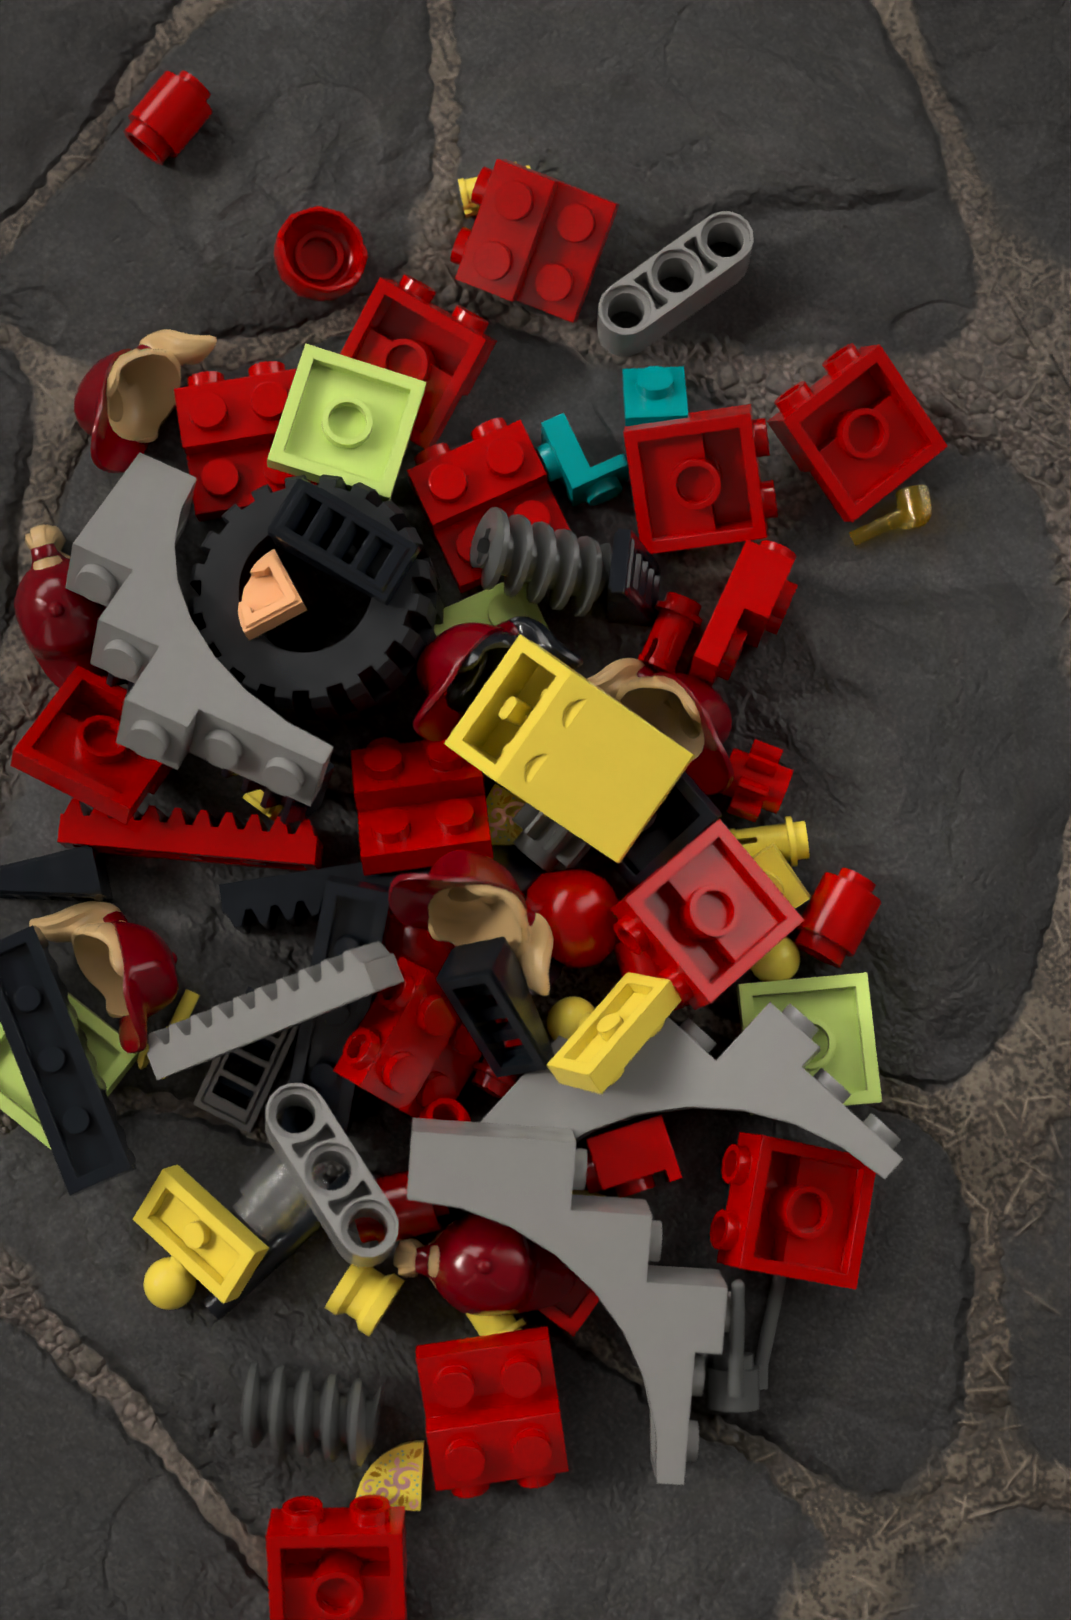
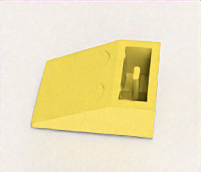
(569, 749)

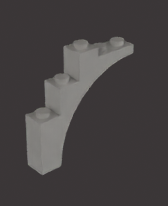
(146, 636)
(675, 1073)
(527, 1182)

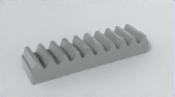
(273, 1008)

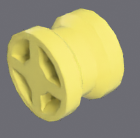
(364, 1296)

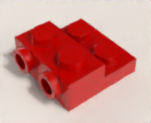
(533, 239)
(421, 340)
(856, 429)
(229, 434)
(700, 479)
(465, 482)
(750, 605)
(77, 748)
(417, 805)
(705, 916)
(410, 1045)
(793, 1210)
(492, 1411)
(337, 1560)

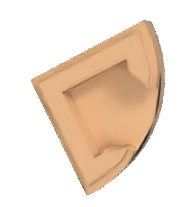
(268, 597)

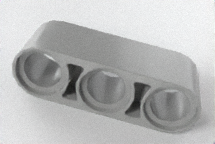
(683, 258)
(323, 1143)

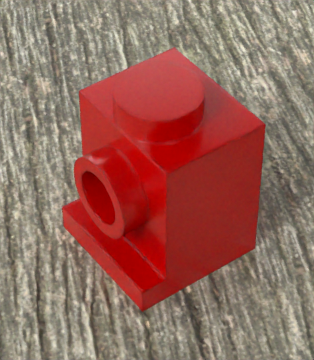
(630, 1157)

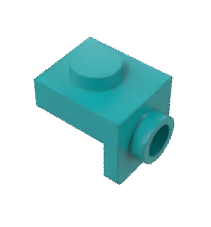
(654, 394)
(565, 460)

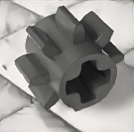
(547, 840)

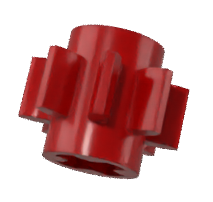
(757, 781)

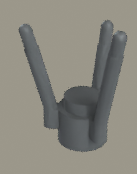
(733, 1378)

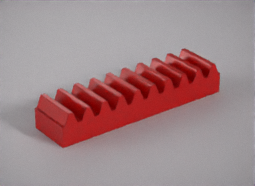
(193, 842)

